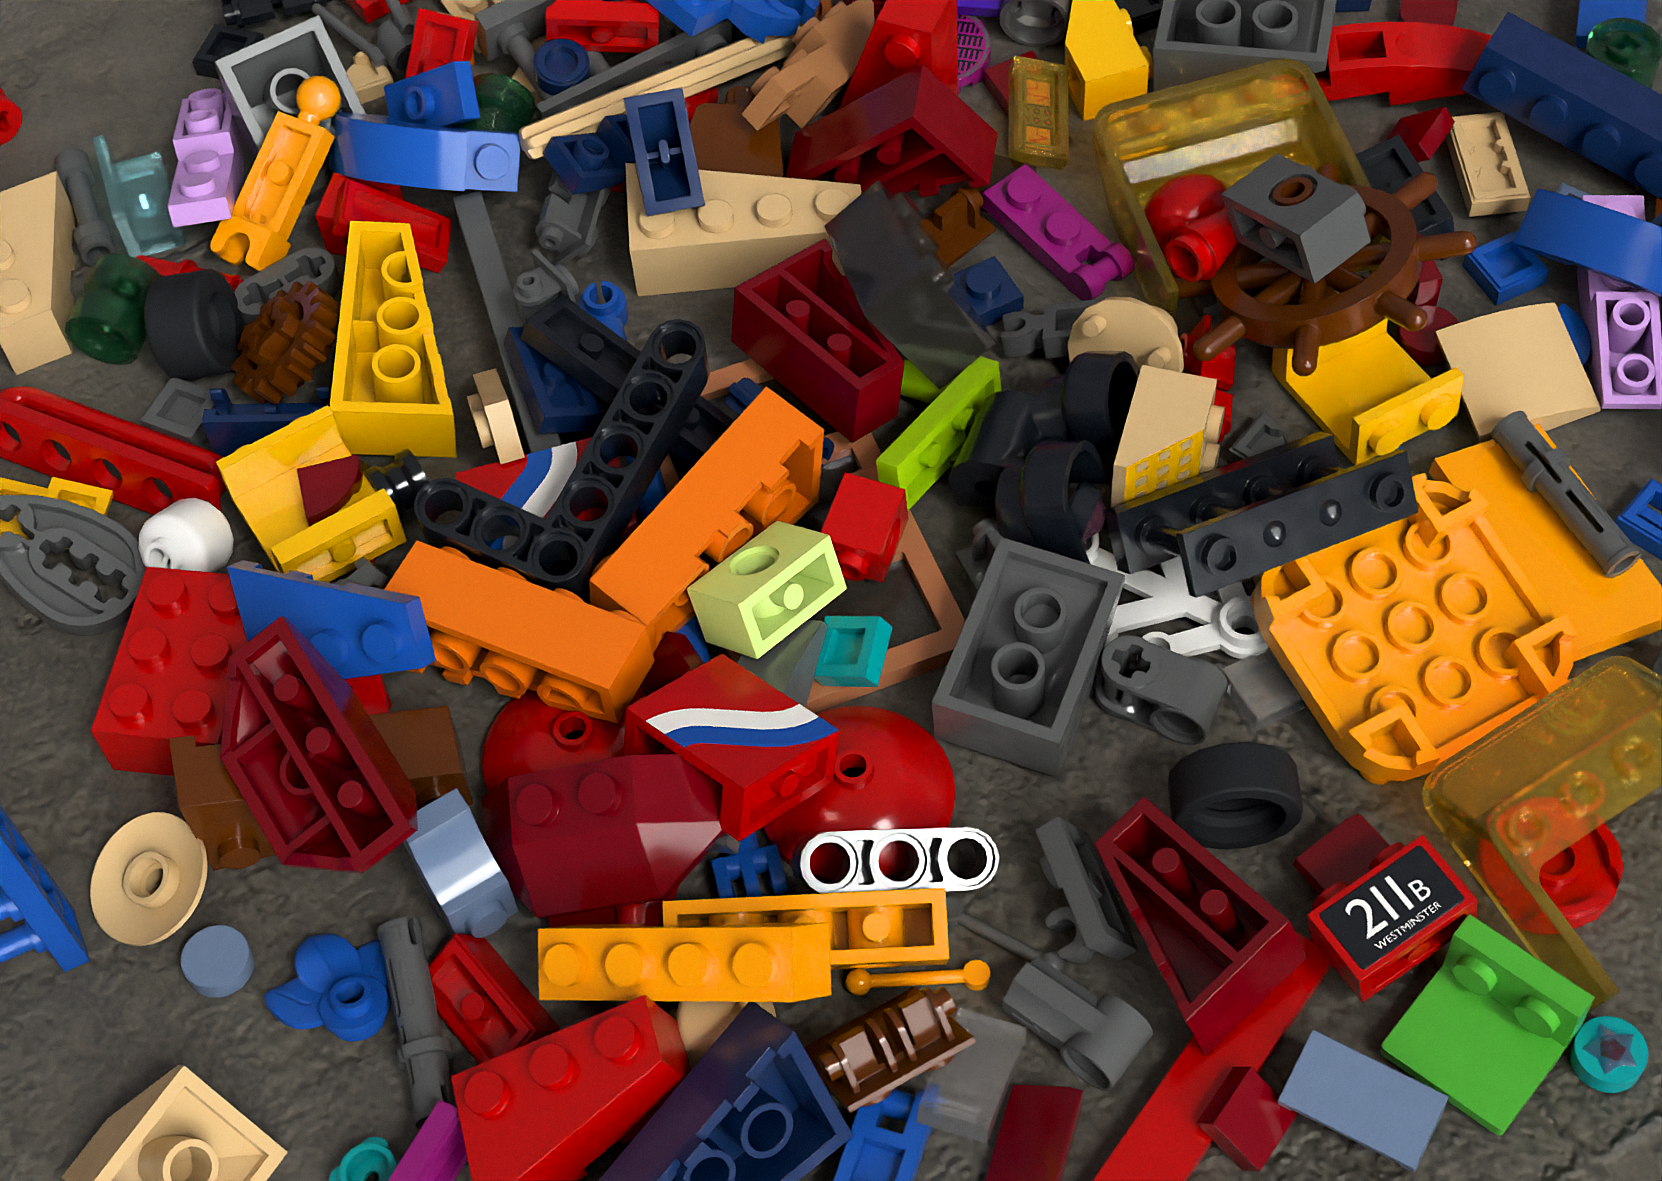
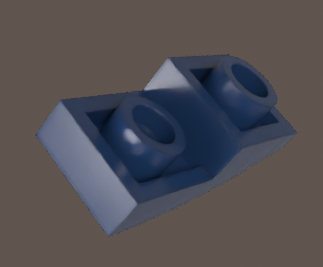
(592, 159)

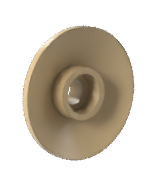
(148, 879)

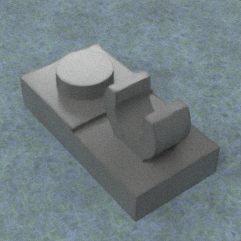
(1076, 869)

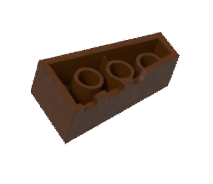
(217, 814)

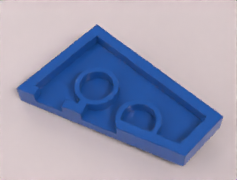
(350, 625)

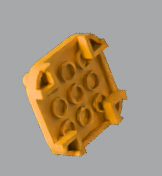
(1414, 635)

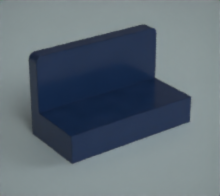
(552, 395)

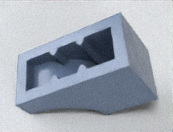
(459, 868)

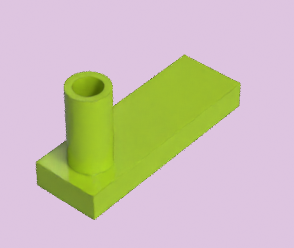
(939, 431)

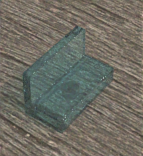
(139, 201)

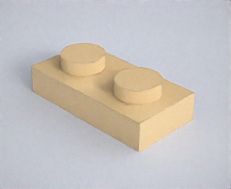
(494, 417)

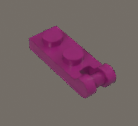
(1056, 233)

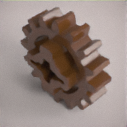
(286, 342)

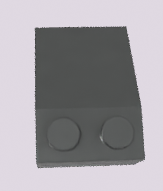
(1227, 35)
(1027, 657)

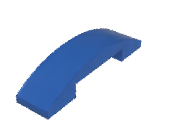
(1593, 239)

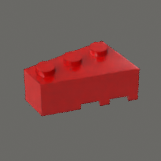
(905, 38)

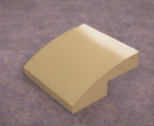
(1518, 364)

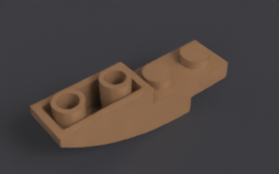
(815, 69)

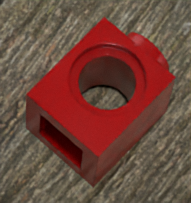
(866, 526)

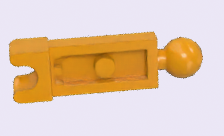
(279, 180)

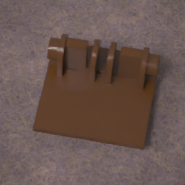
(889, 1046)

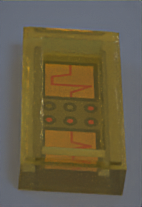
(1038, 113)

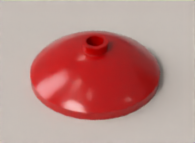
(531, 739)
(902, 788)

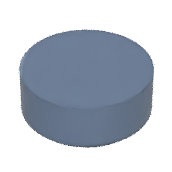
(217, 961)

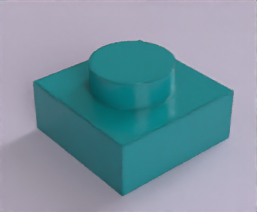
(853, 651)

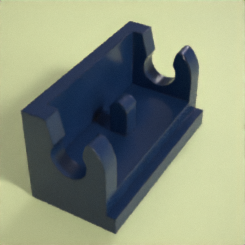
(237, 425)

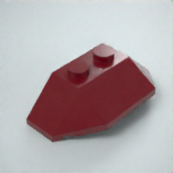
(311, 757)
(601, 831)

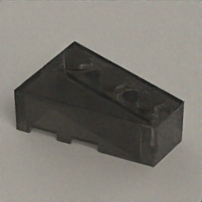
(906, 284)

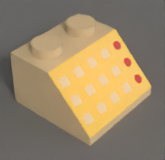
(1167, 433)

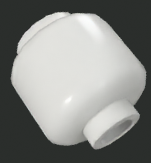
(187, 537)

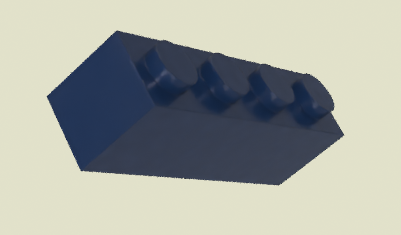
(1572, 100)

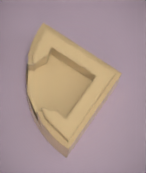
(368, 79)

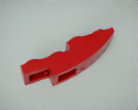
(1400, 58)

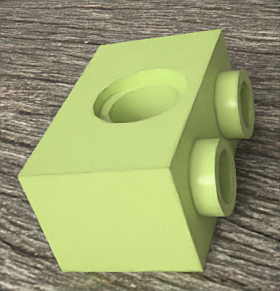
(767, 589)

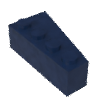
(740, 1113)

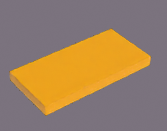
(1555, 561)

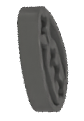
(92, 540)

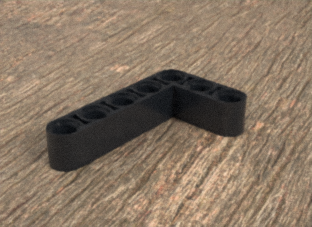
(592, 482)

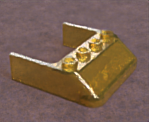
(1214, 129)
(1544, 787)

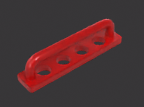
(96, 436)

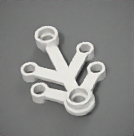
(1169, 599)

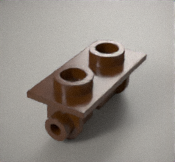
(958, 225)

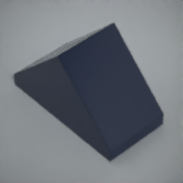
(663, 152)

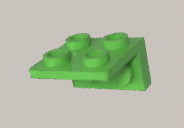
(1488, 1026)

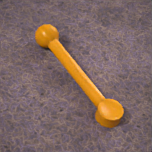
(974, 975)

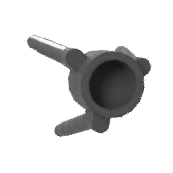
(393, 36)

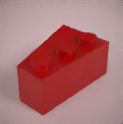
(569, 1094)

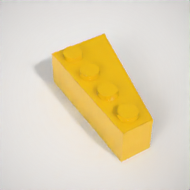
(387, 362)

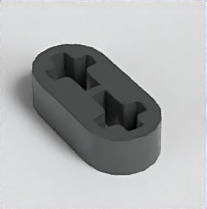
(282, 275)

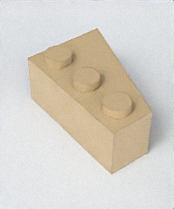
(35, 272)

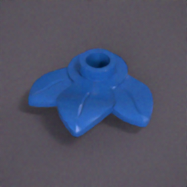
(334, 988)

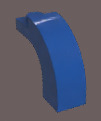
(423, 155)

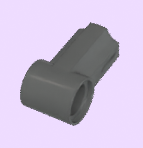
(1093, 1033)

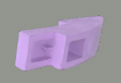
(208, 160)
(1622, 329)

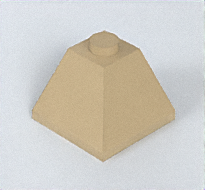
(177, 1134)

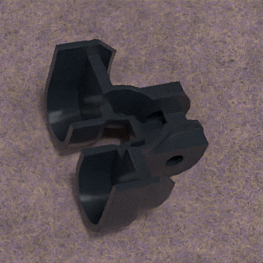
(1034, 445)

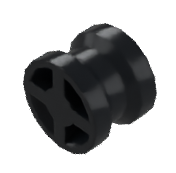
(399, 479)

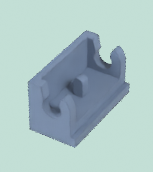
(1363, 1100)

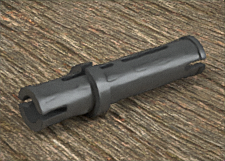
(1550, 475)
(423, 1048)

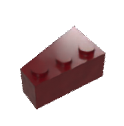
(902, 134)
(817, 343)
(1200, 921)

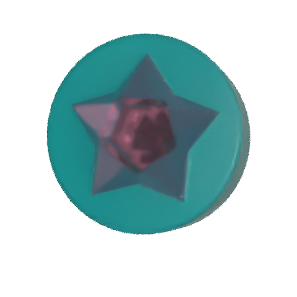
(1609, 1054)

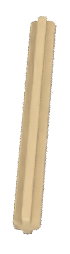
(693, 77)

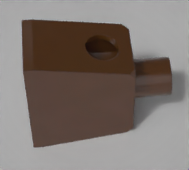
(730, 143)

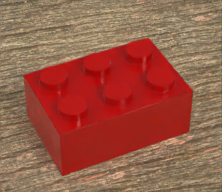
(169, 669)

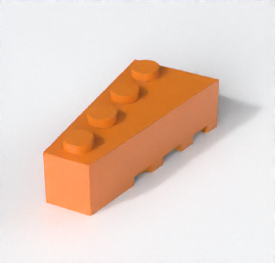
(746, 481)
(525, 634)

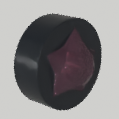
(1087, 509)

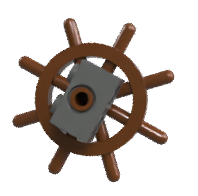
(1316, 245)

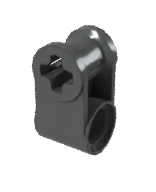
(1164, 689)

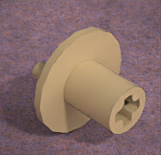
(1130, 327)

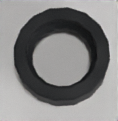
(1235, 795)

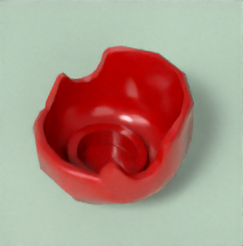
(1181, 202)

